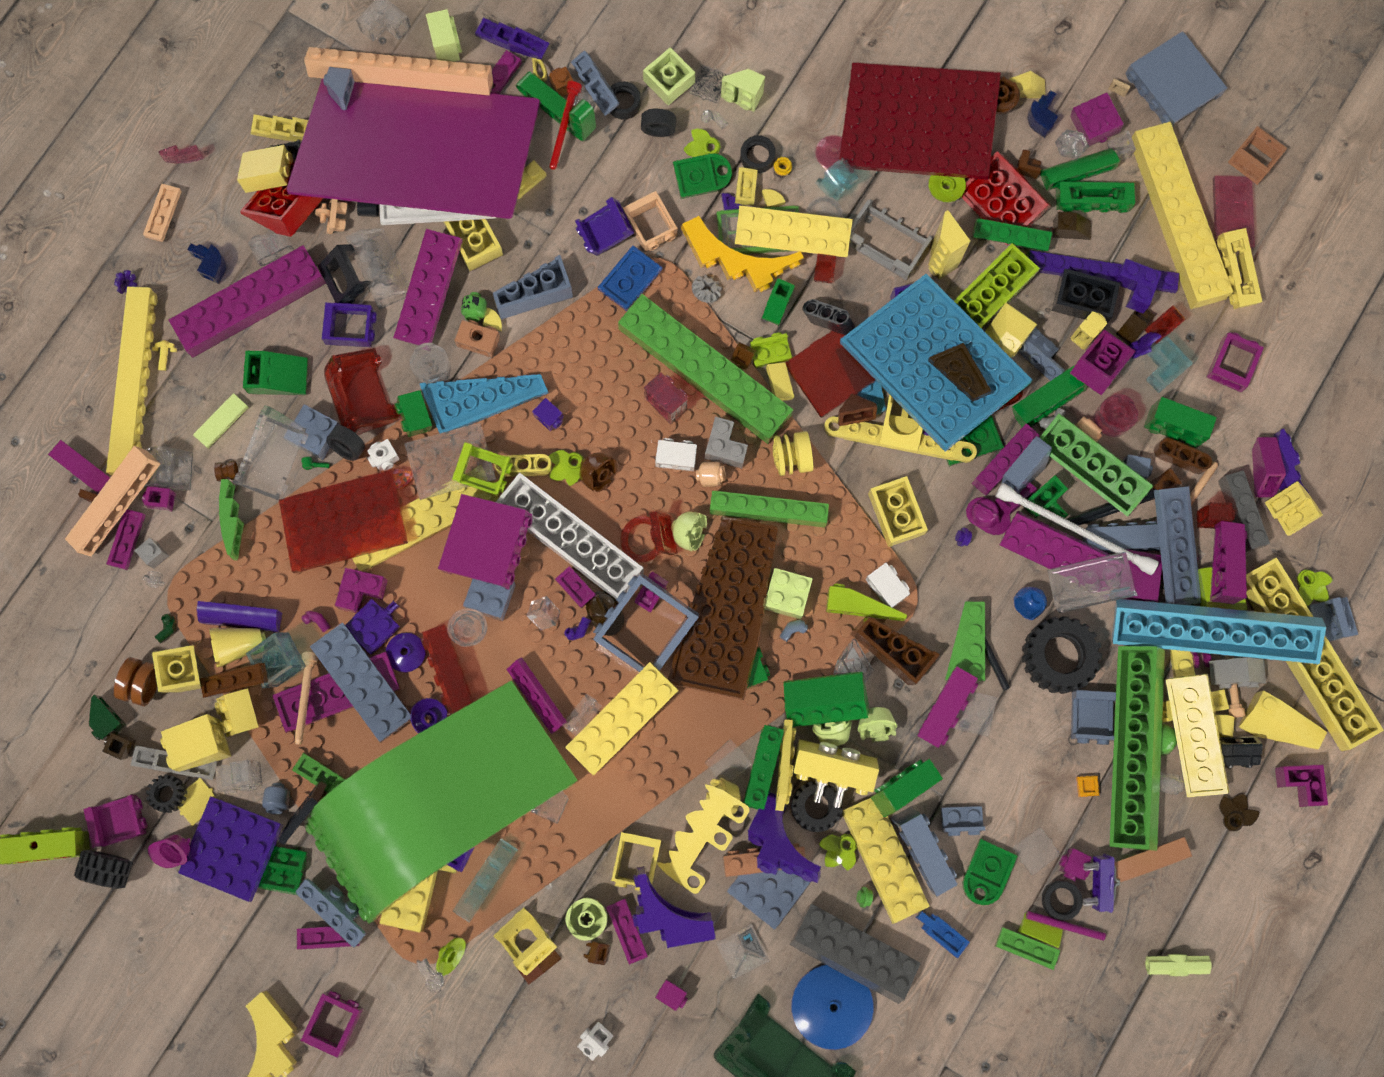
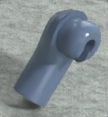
(792, 627)

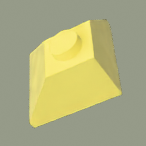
(1010, 329)

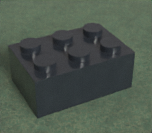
(1083, 293)

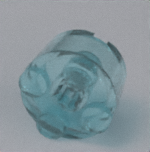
(837, 178)

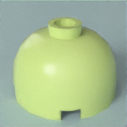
(688, 530)

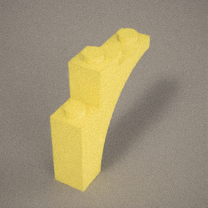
(271, 1029)

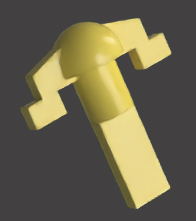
(164, 345)

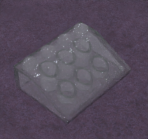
(436, 458)

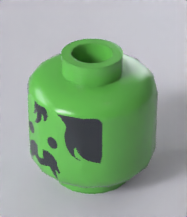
(473, 307)

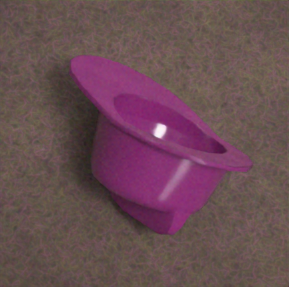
(987, 516)
(170, 851)

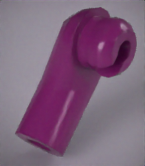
(318, 618)

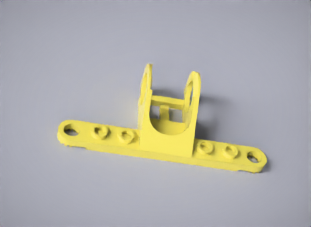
(899, 434)

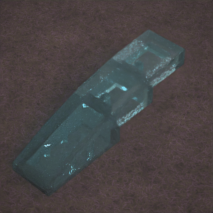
(485, 880)

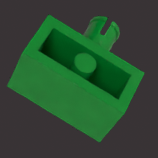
(1047, 497)

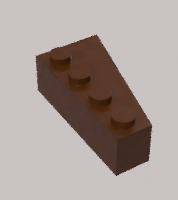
(895, 650)

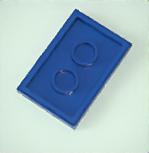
(629, 278)

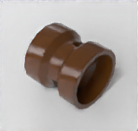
(223, 471)

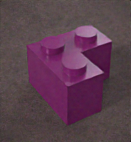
(355, 585)
(1309, 783)

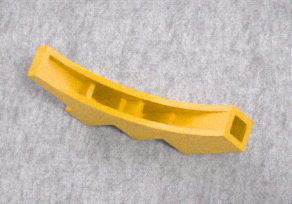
(709, 249)

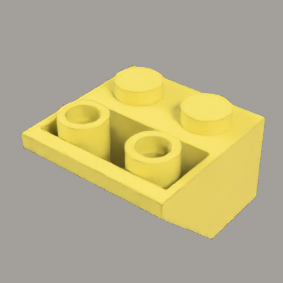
(236, 712)

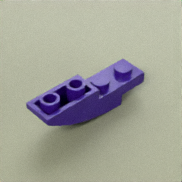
(1290, 460)

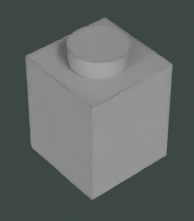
(151, 553)

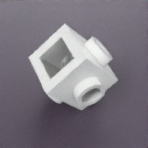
(382, 455)
(595, 1041)

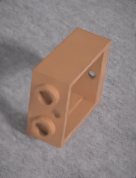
(1251, 166)

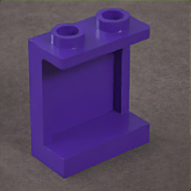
(604, 227)

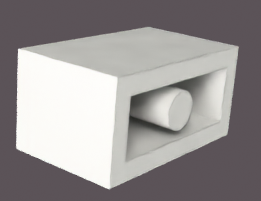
(676, 455)
(888, 585)

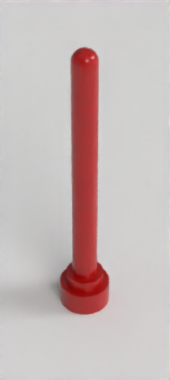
(573, 89)

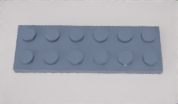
(1177, 546)
(361, 682)

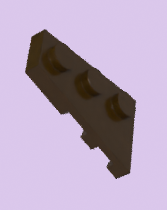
(962, 371)

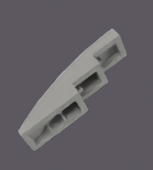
(156, 760)

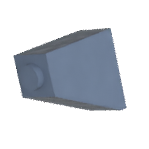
(1028, 465)

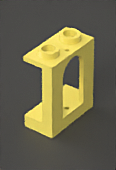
(533, 954)

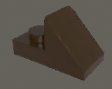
(1135, 325)

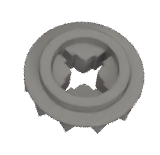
(706, 296)

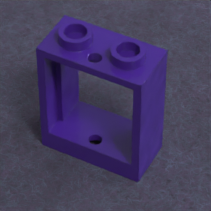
(330, 312)

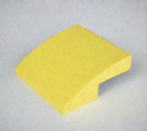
(1293, 508)

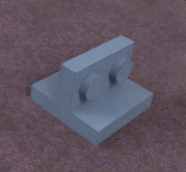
(1337, 618)

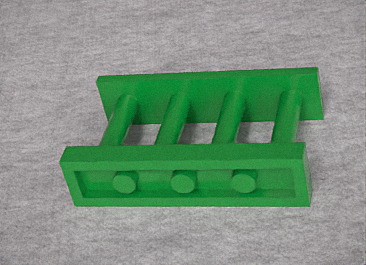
(763, 767)

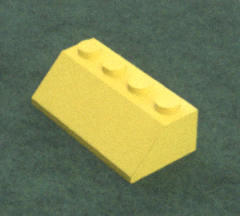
(947, 247)

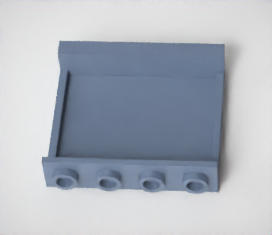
(1175, 79)

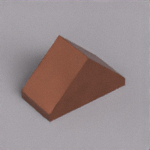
(856, 410)
(540, 969)

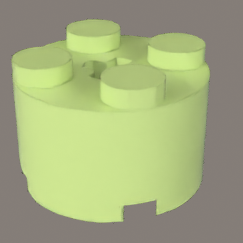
(578, 927)

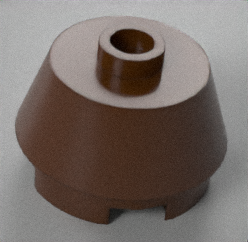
(1007, 96)

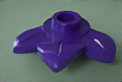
(1143, 344)

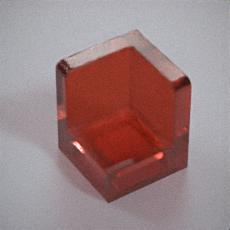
(824, 268)

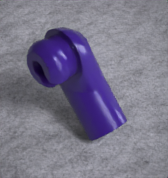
(579, 631)

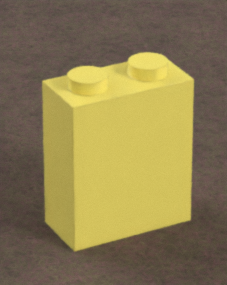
(265, 168)

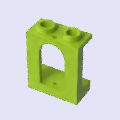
(502, 461)

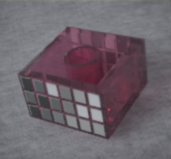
(666, 397)

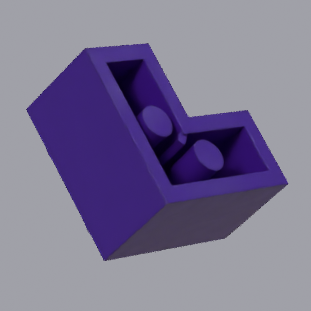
(1141, 282)

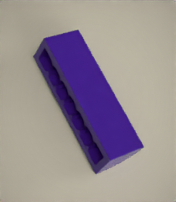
(238, 616)

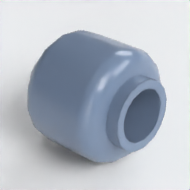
(276, 798)

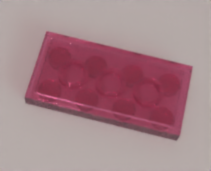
(1233, 206)

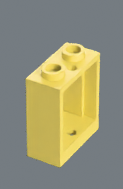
(622, 882)

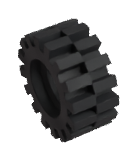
(155, 790)

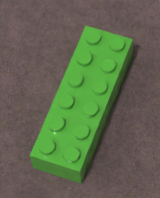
(1095, 465)

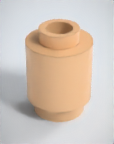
(1090, 428)

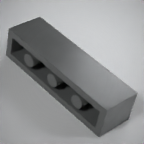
(1238, 492)

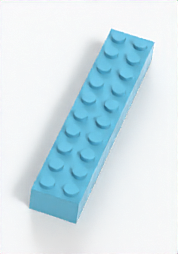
(1219, 631)

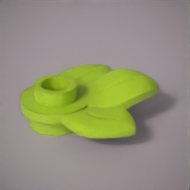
(700, 144)
(563, 468)
(1315, 588)
(836, 853)

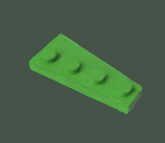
(970, 642)

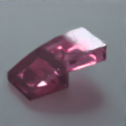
(174, 155)

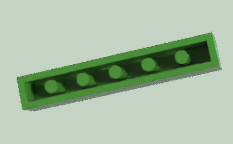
(769, 509)

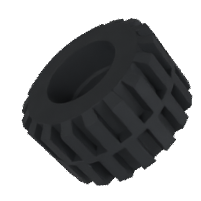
(800, 814)
(103, 869)

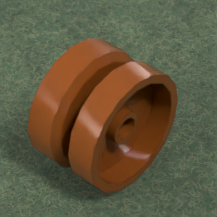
(135, 682)

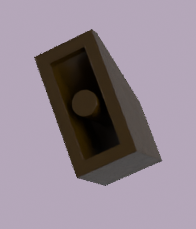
(1071, 226)

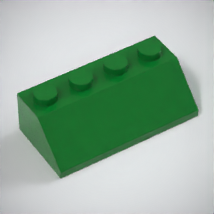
(826, 699)

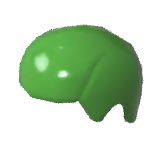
(1168, 740)

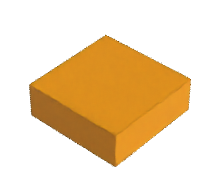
(1087, 786)

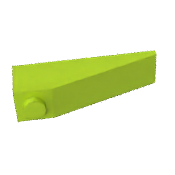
(849, 602)

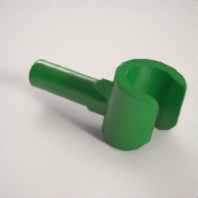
(308, 464)

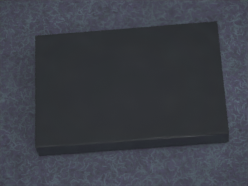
(302, 812)

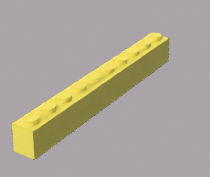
(132, 375)

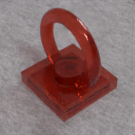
(660, 535)

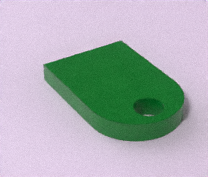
(699, 175)
(988, 870)

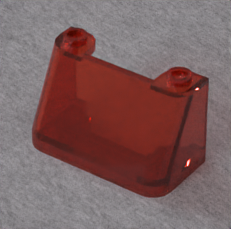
(358, 391)

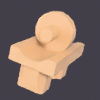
(333, 223)

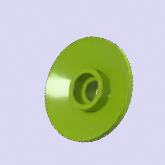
(956, 188)
(450, 956)

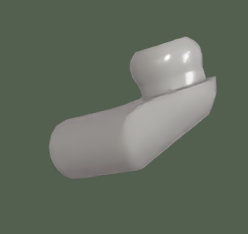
(1045, 422)

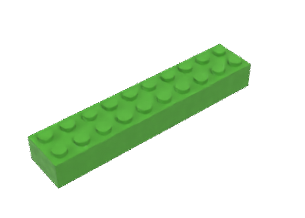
(705, 369)
(1137, 748)

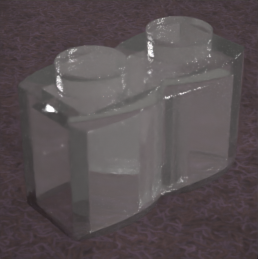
(269, 247)

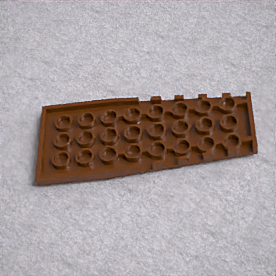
(731, 606)

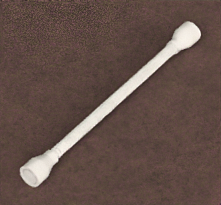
(1008, 494)

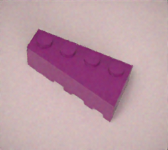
(1229, 563)

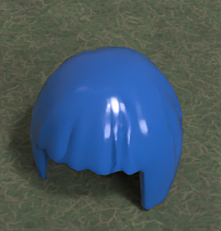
(1030, 602)

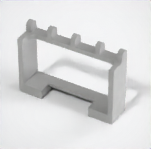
(897, 266)

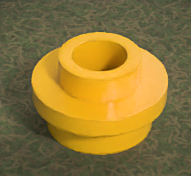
(782, 161)

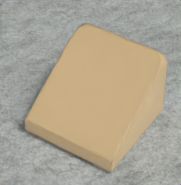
(1119, 87)

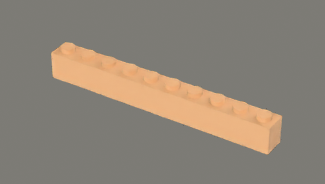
(402, 71)

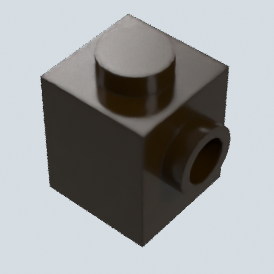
(118, 745)

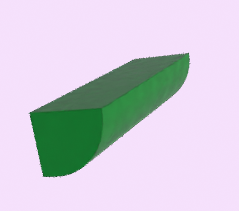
(1080, 168)
(1048, 398)

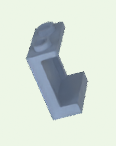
(1092, 716)

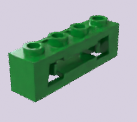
(1121, 200)

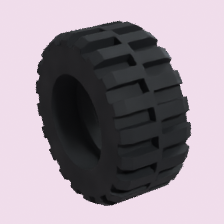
(1084, 643)

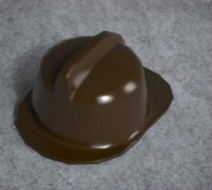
(598, 608)

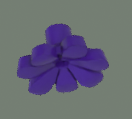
(124, 280)

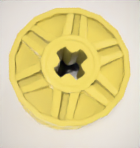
(793, 453)

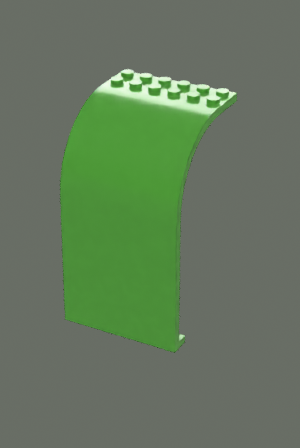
(436, 798)

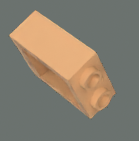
(643, 205)

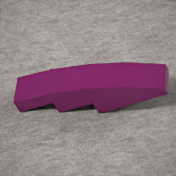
(79, 466)

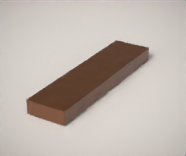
(234, 680)

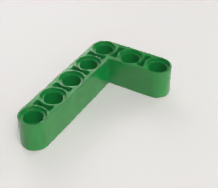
(582, 116)

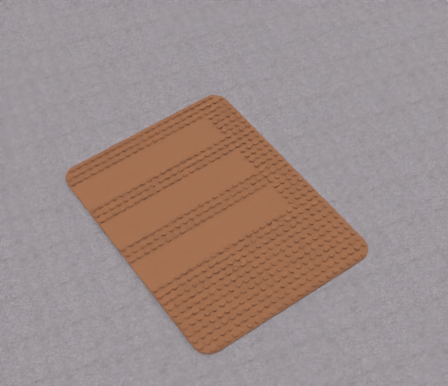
(599, 387)

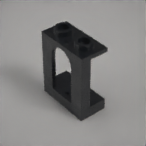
(339, 258)

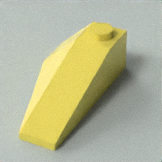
(1277, 721)

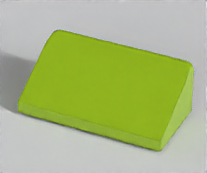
(1041, 932)

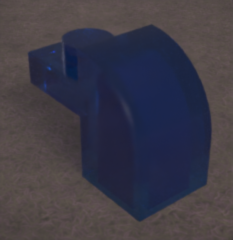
(1040, 117)
(213, 263)

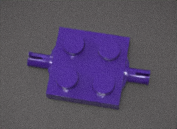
(373, 625)

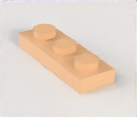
(162, 212)

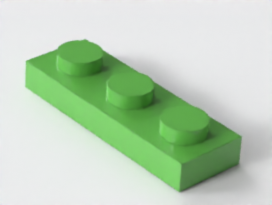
(1027, 948)

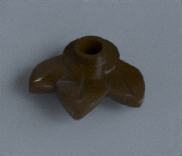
(1237, 809)

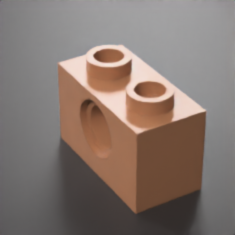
(484, 346)

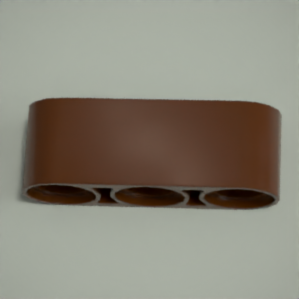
(1192, 456)

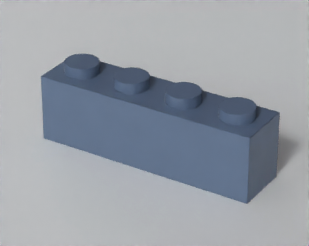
(1129, 537)

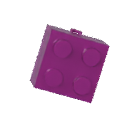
(1097, 119)

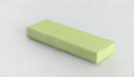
(220, 421)

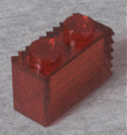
(1214, 513)

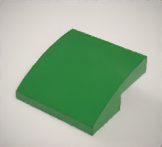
(284, 871)

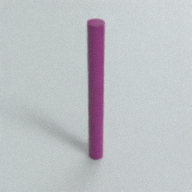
(1065, 925)

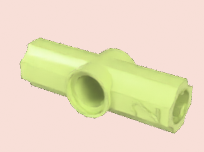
(1178, 965)

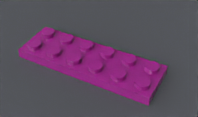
(428, 288)
(1046, 544)
(325, 696)

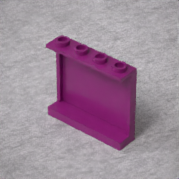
(485, 541)

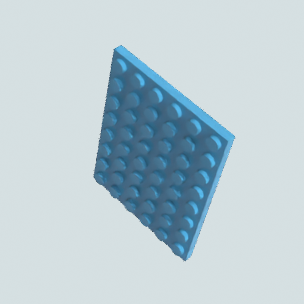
(896, 352)

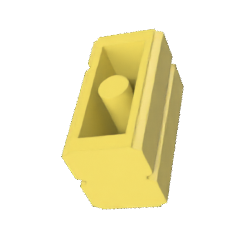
(1089, 330)

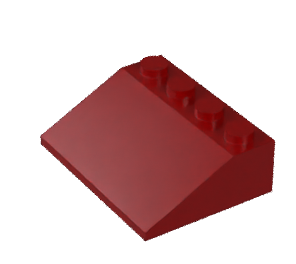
(1005, 195)
(279, 210)

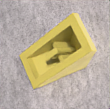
(1030, 85)

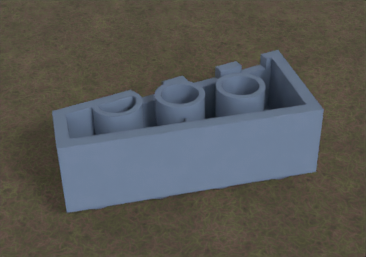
(534, 290)
(925, 850)

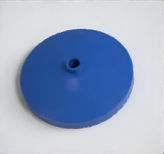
(812, 1012)

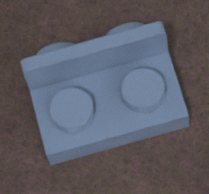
(962, 819)

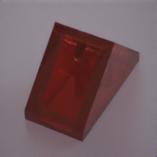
(1166, 323)

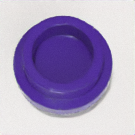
(963, 537)

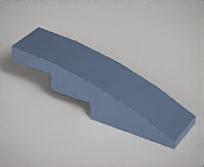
(595, 83)

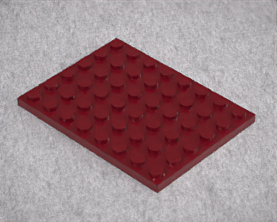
(920, 120)

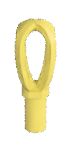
(541, 63)

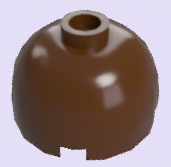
(597, 470)

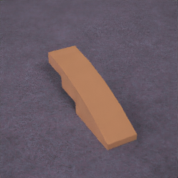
(1152, 860)

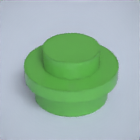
(864, 897)

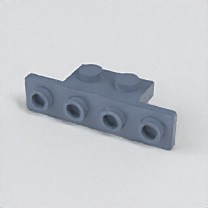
(1038, 352)
(334, 909)

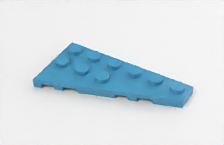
(473, 400)

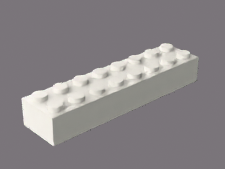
(572, 537)

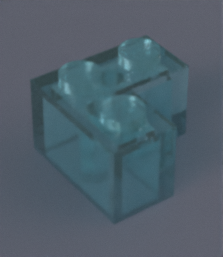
(1171, 364)

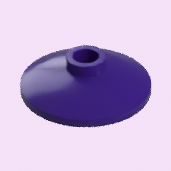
(412, 659)
(427, 708)

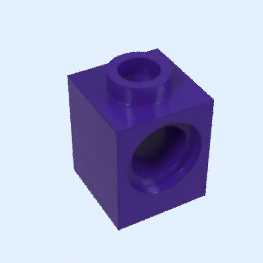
(548, 415)

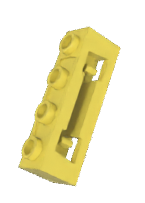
(1228, 244)

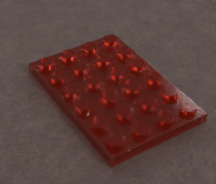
(343, 521)

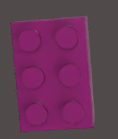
(1102, 362)

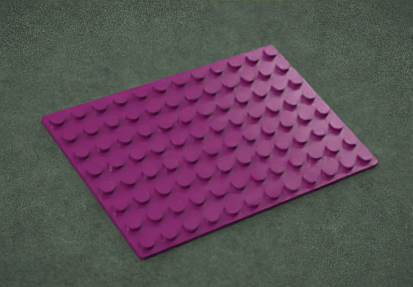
(417, 149)

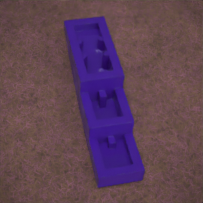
(512, 39)

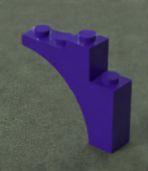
(776, 850)
(675, 924)

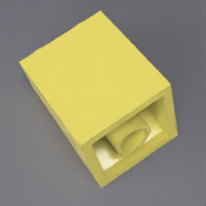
(195, 743)

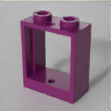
(1228, 378)
(326, 1045)

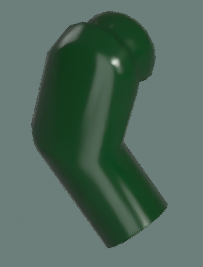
(168, 628)

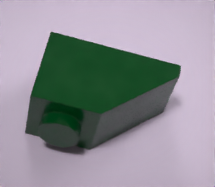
(103, 719)

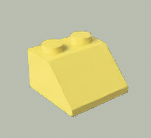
(176, 670)

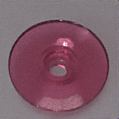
(823, 150)

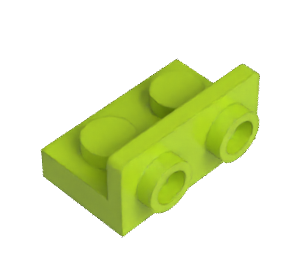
(771, 349)

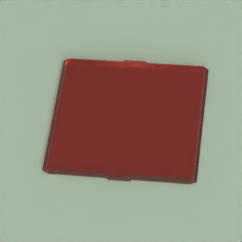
(828, 373)

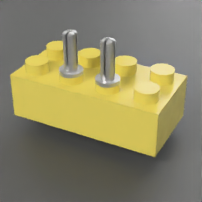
(834, 765)

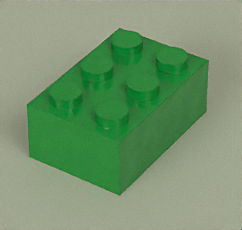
(1179, 422)
(905, 787)

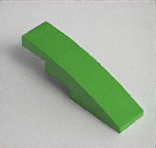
(230, 523)
(315, 771)

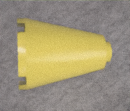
(233, 643)

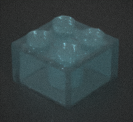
(280, 658)

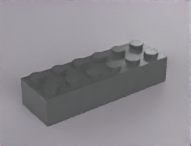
(855, 954)

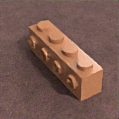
(743, 864)

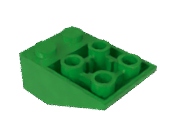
(274, 373)

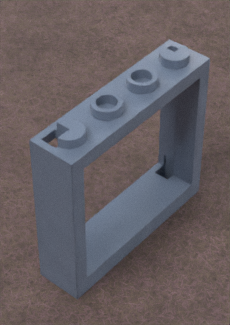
(622, 600)

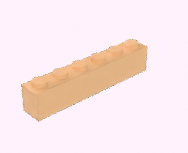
(112, 501)

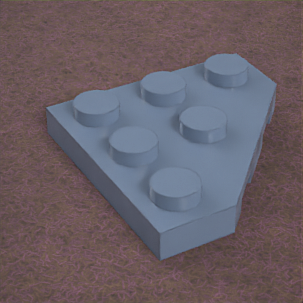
(768, 894)

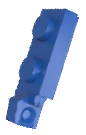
(943, 934)

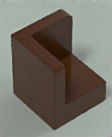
(1028, 166)
(1166, 480)

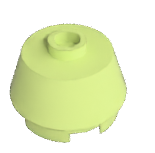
(877, 725)
(834, 733)

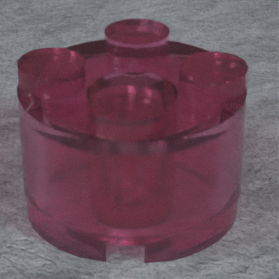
(1124, 420)

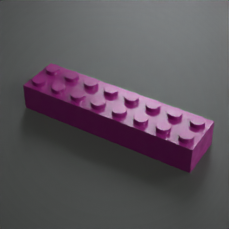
(247, 301)

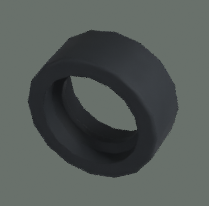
(634, 109)
(658, 122)
(758, 140)
(345, 443)
(1077, 905)

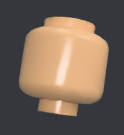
(711, 474)

